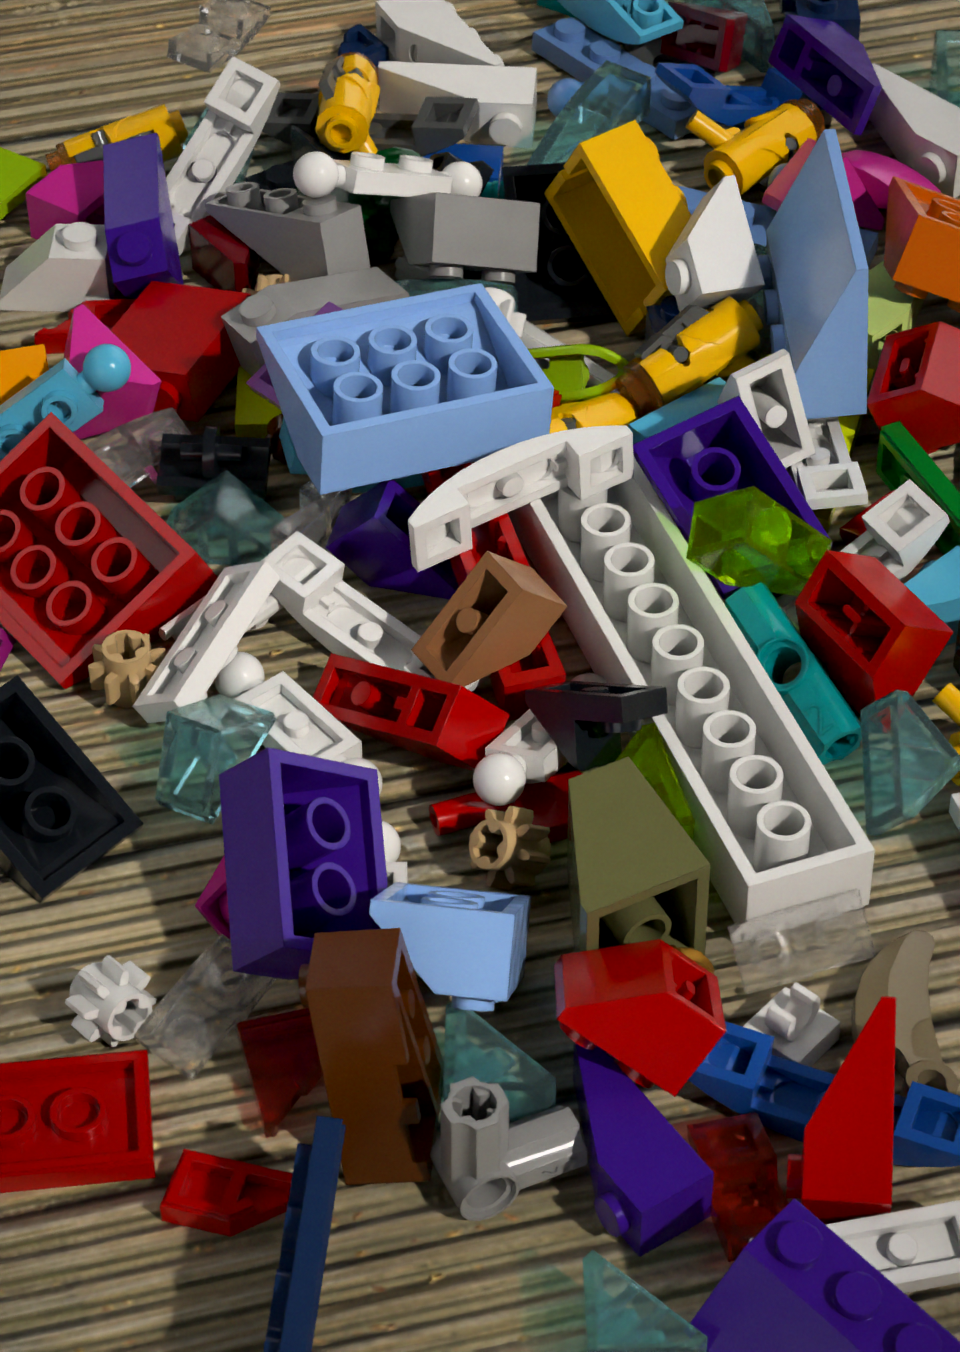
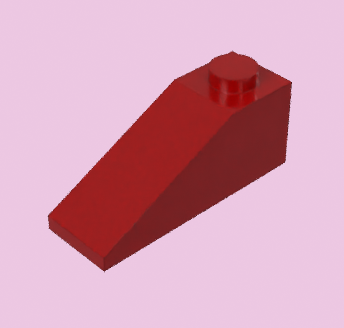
(410, 710)
(850, 1136)

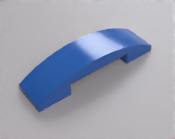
(725, 102)
(786, 1093)

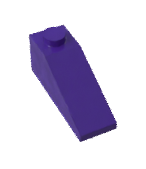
(828, 68)
(138, 216)
(640, 1167)

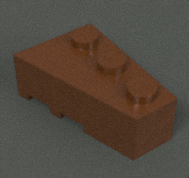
(375, 1053)

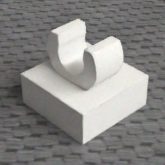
(798, 1024)

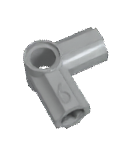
(490, 1159)

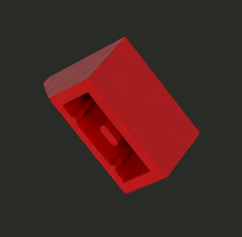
(920, 384)
(868, 628)
(642, 1008)

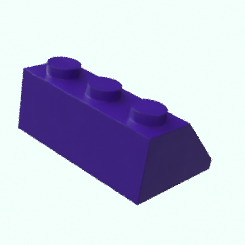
(716, 456)
(298, 856)
(812, 1293)

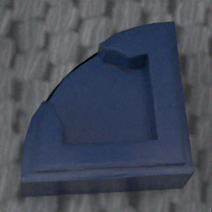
(363, 41)

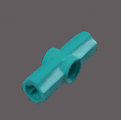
(812, 695)

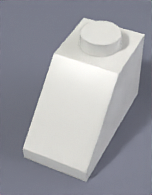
(714, 252)
(60, 271)
(775, 404)

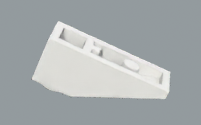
(503, 94)
(919, 130)

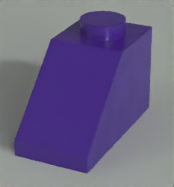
(375, 543)

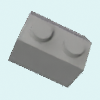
(468, 234)

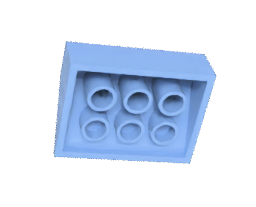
(819, 286)
(404, 386)

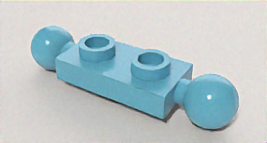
(65, 394)

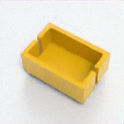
(621, 218)

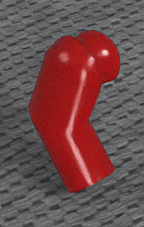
(462, 813)

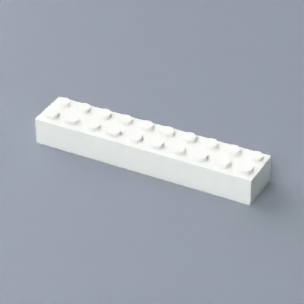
(744, 765)

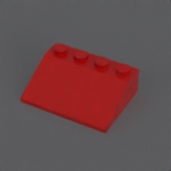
(83, 554)

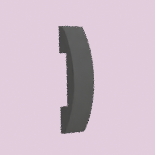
(435, 127)

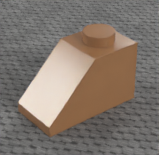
(489, 621)

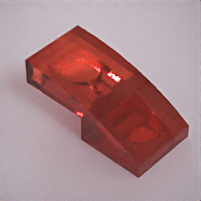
(744, 1179)

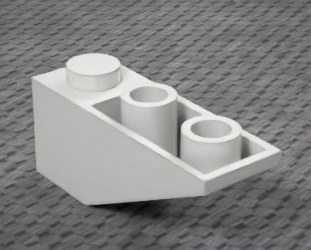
(429, 34)

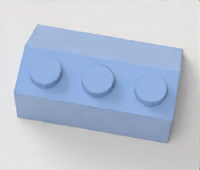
(460, 939)

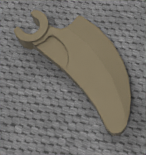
(903, 973)

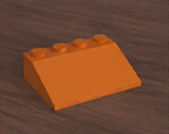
(923, 241)

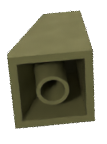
(631, 864)

